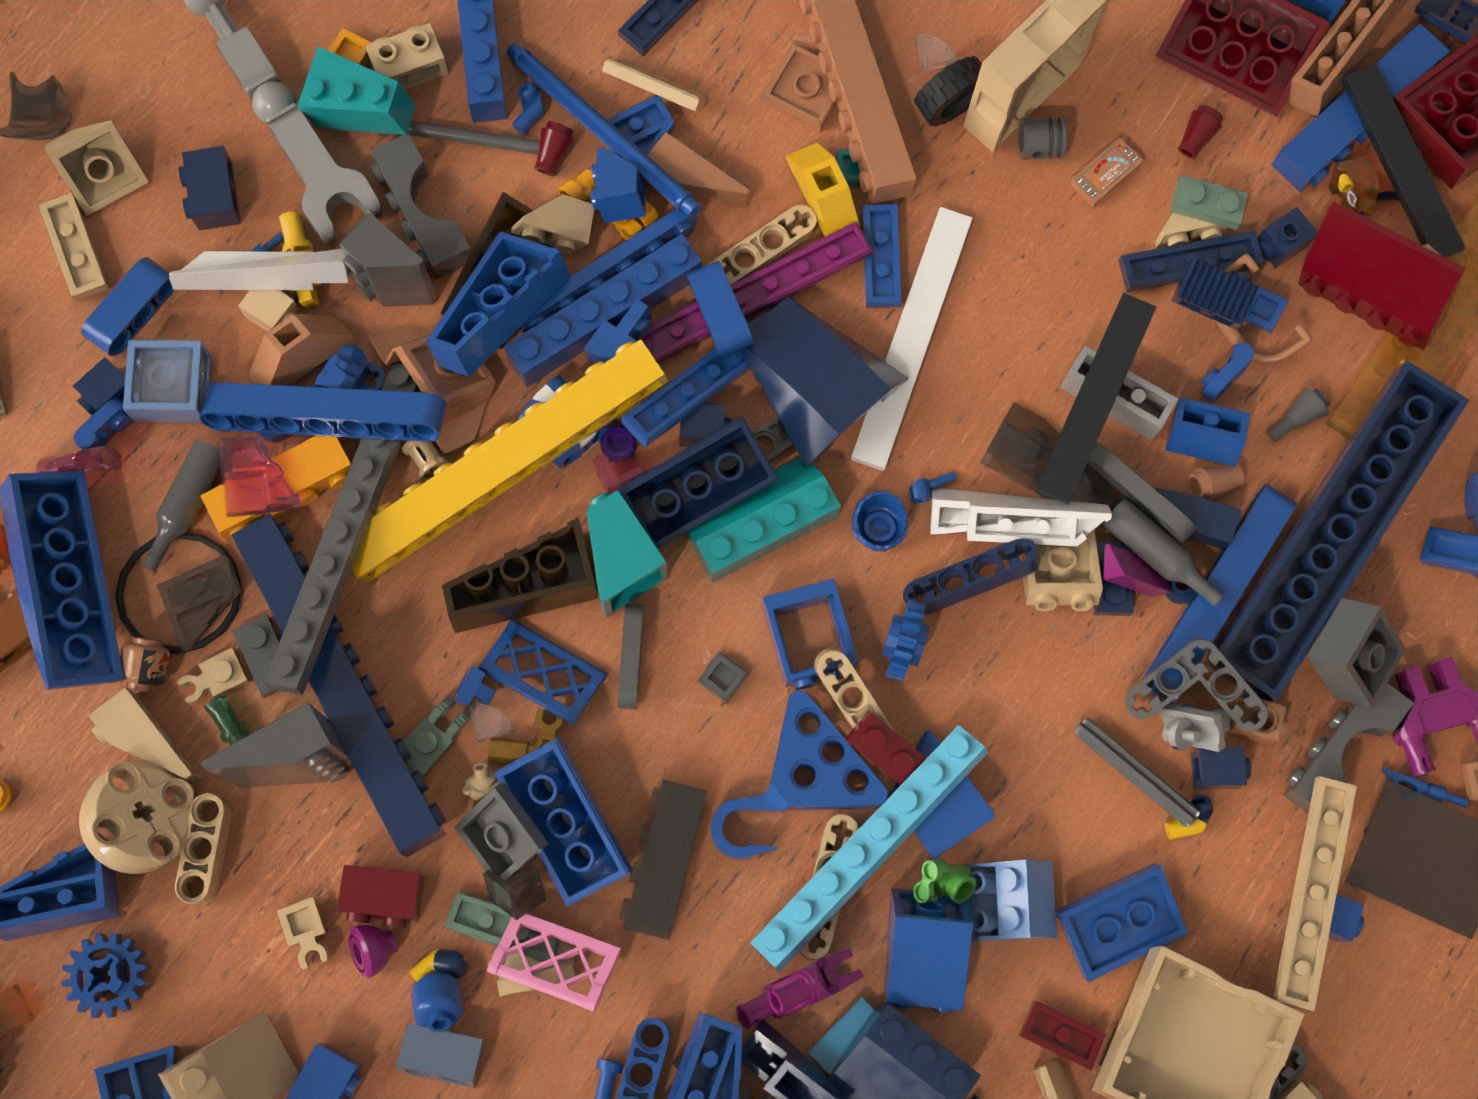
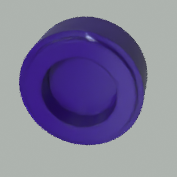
(618, 444)

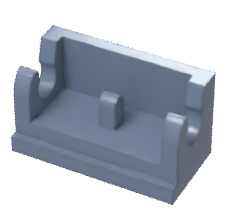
(440, 1055)

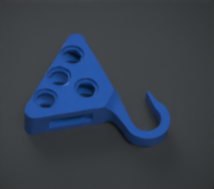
(804, 750)

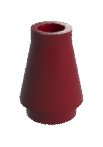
(1201, 128)
(553, 146)

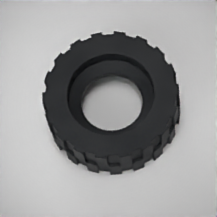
(949, 91)

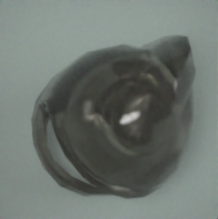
(37, 110)

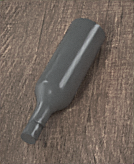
(183, 499)
(1158, 549)

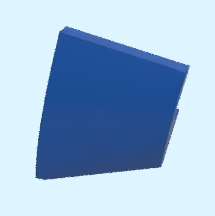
(955, 816)

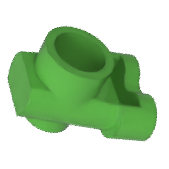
(944, 880)

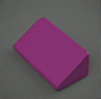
(1132, 572)

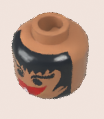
(144, 663)

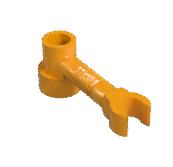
(581, 189)

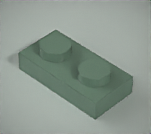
(1208, 202)

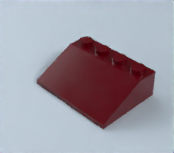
(1244, 46)
(1444, 114)
(1380, 276)

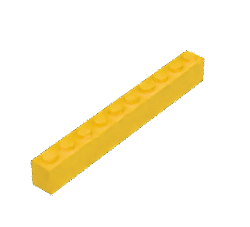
(507, 458)

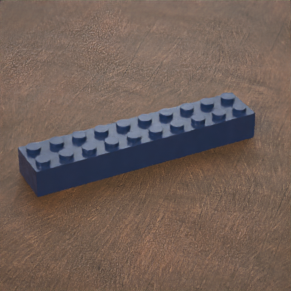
(1338, 529)

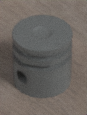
(1042, 138)

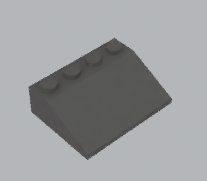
(285, 752)

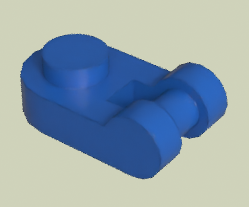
(1219, 381)
(103, 425)

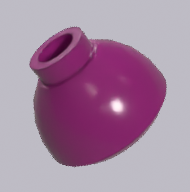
(371, 948)

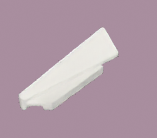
(1011, 517)

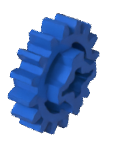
(905, 640)
(92, 967)

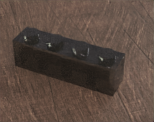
(665, 859)

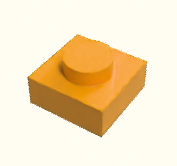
(350, 47)

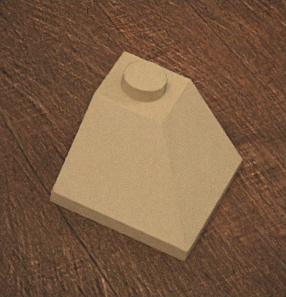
(96, 165)

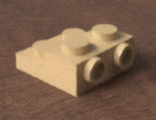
(1065, 577)

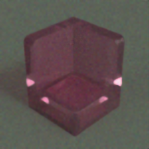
(617, 474)

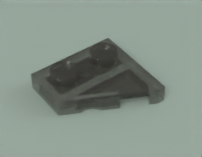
(198, 598)

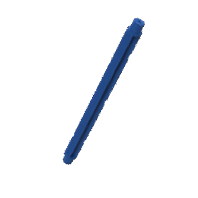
(603, 129)

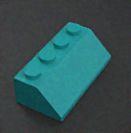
(765, 520)

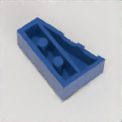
(58, 896)
(710, 1061)

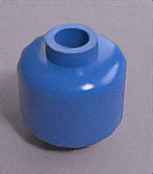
(437, 1001)

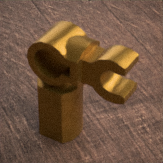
(508, 750)

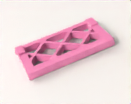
(560, 990)

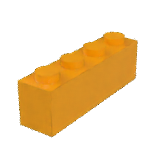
(307, 470)

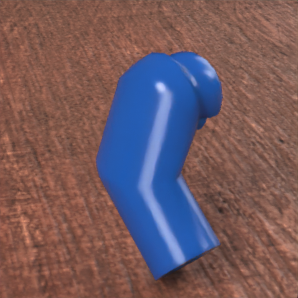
(532, 108)

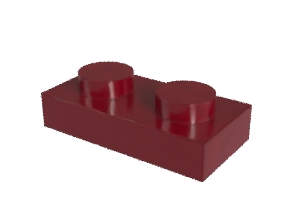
(885, 748)
(1062, 1035)

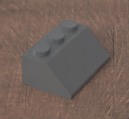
(386, 267)

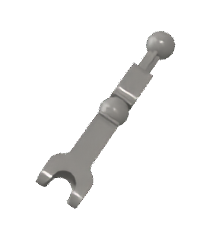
(276, 105)

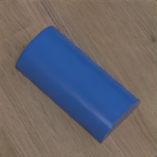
(556, 798)

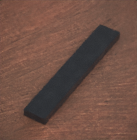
(1402, 161)
(1095, 398)

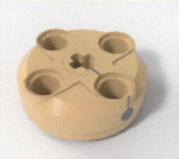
(136, 817)

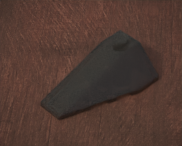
(1022, 452)

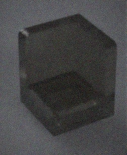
(517, 894)

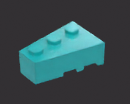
(353, 98)

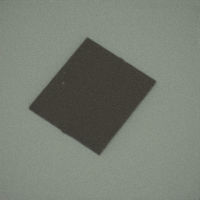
(1421, 859)

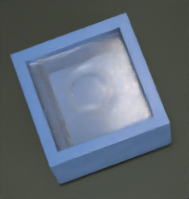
(166, 380)

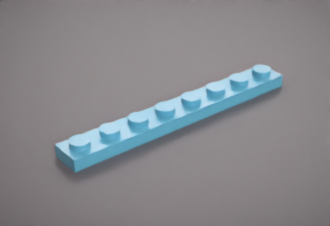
(869, 848)

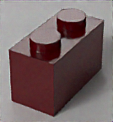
(380, 894)

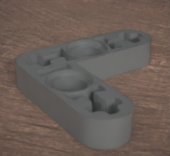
(1191, 674)

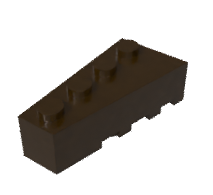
(523, 582)

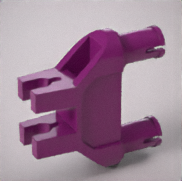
(1446, 708)
(798, 990)

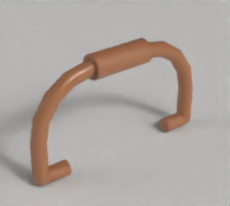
(1235, 336)

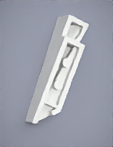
(261, 270)

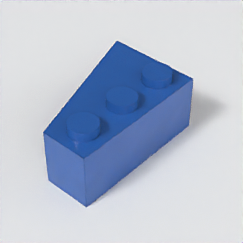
(136, 1076)

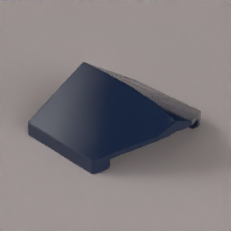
(1452, 17)

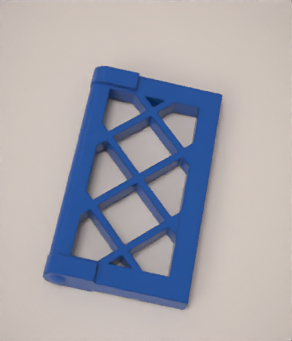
(543, 699)

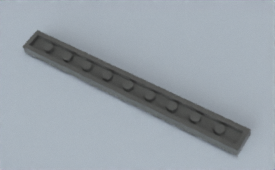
(335, 554)

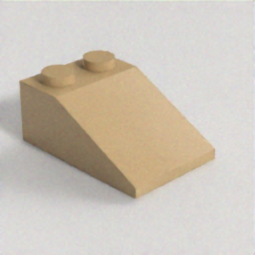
(238, 1065)

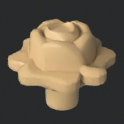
(480, 782)

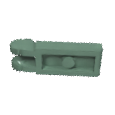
(428, 742)

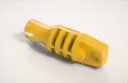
(296, 242)

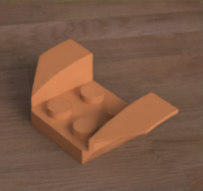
(463, 394)

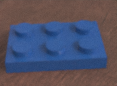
(1121, 921)

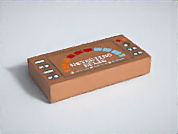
(1106, 172)

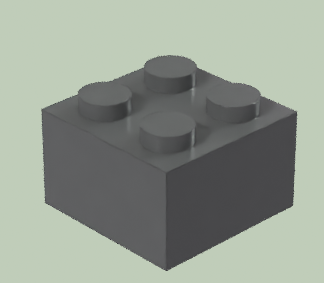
(1356, 652)

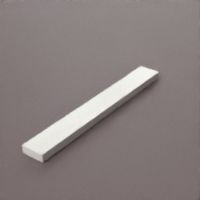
(913, 335)

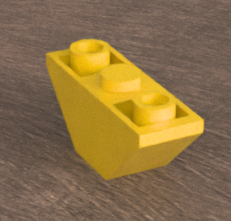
(823, 187)

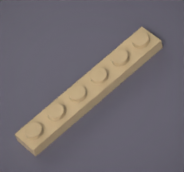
(1314, 894)

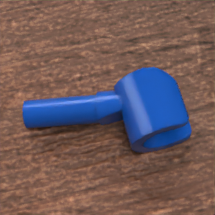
(921, 488)

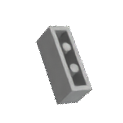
(1138, 403)

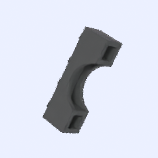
(403, 171)
(1328, 751)

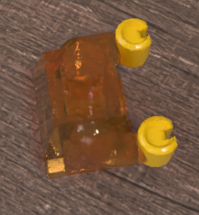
(1356, 184)

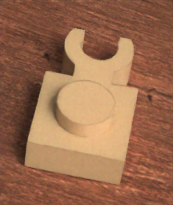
(219, 675)
(302, 926)

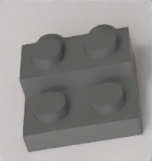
(501, 833)

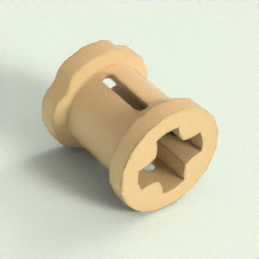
(425, 457)

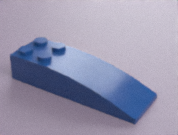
(60, 578)

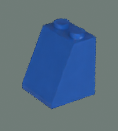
(927, 952)

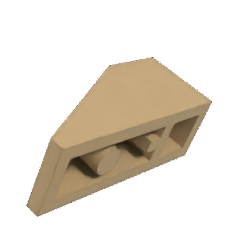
(132, 728)

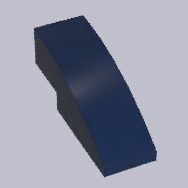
(1213, 521)
(783, 1066)

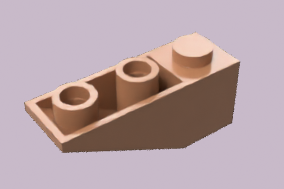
(699, 173)

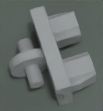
(1194, 727)

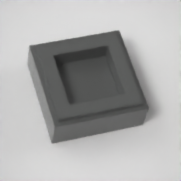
(722, 677)

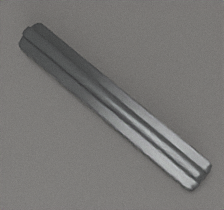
(1137, 772)

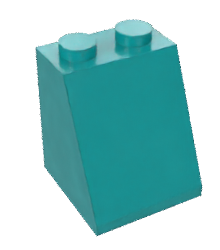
(622, 553)

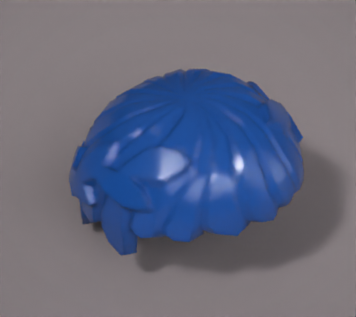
(880, 521)

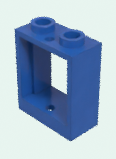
(802, 598)

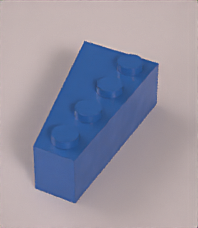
(496, 301)

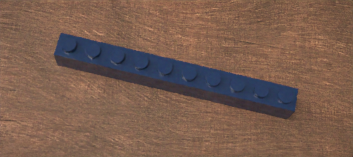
(346, 695)

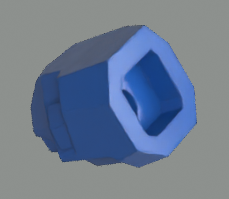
(344, 369)

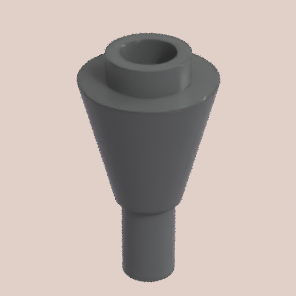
(1306, 409)

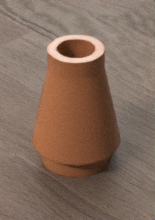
(1214, 482)

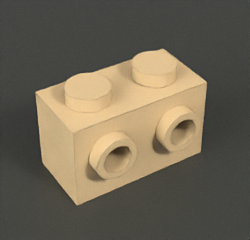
(408, 56)

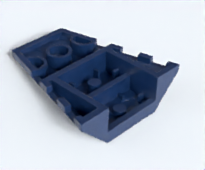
(815, 376)

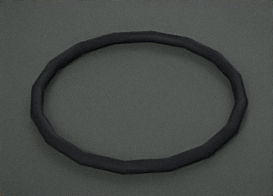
(130, 563)

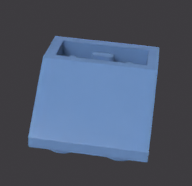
(1013, 900)

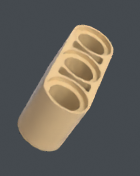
(210, 868)

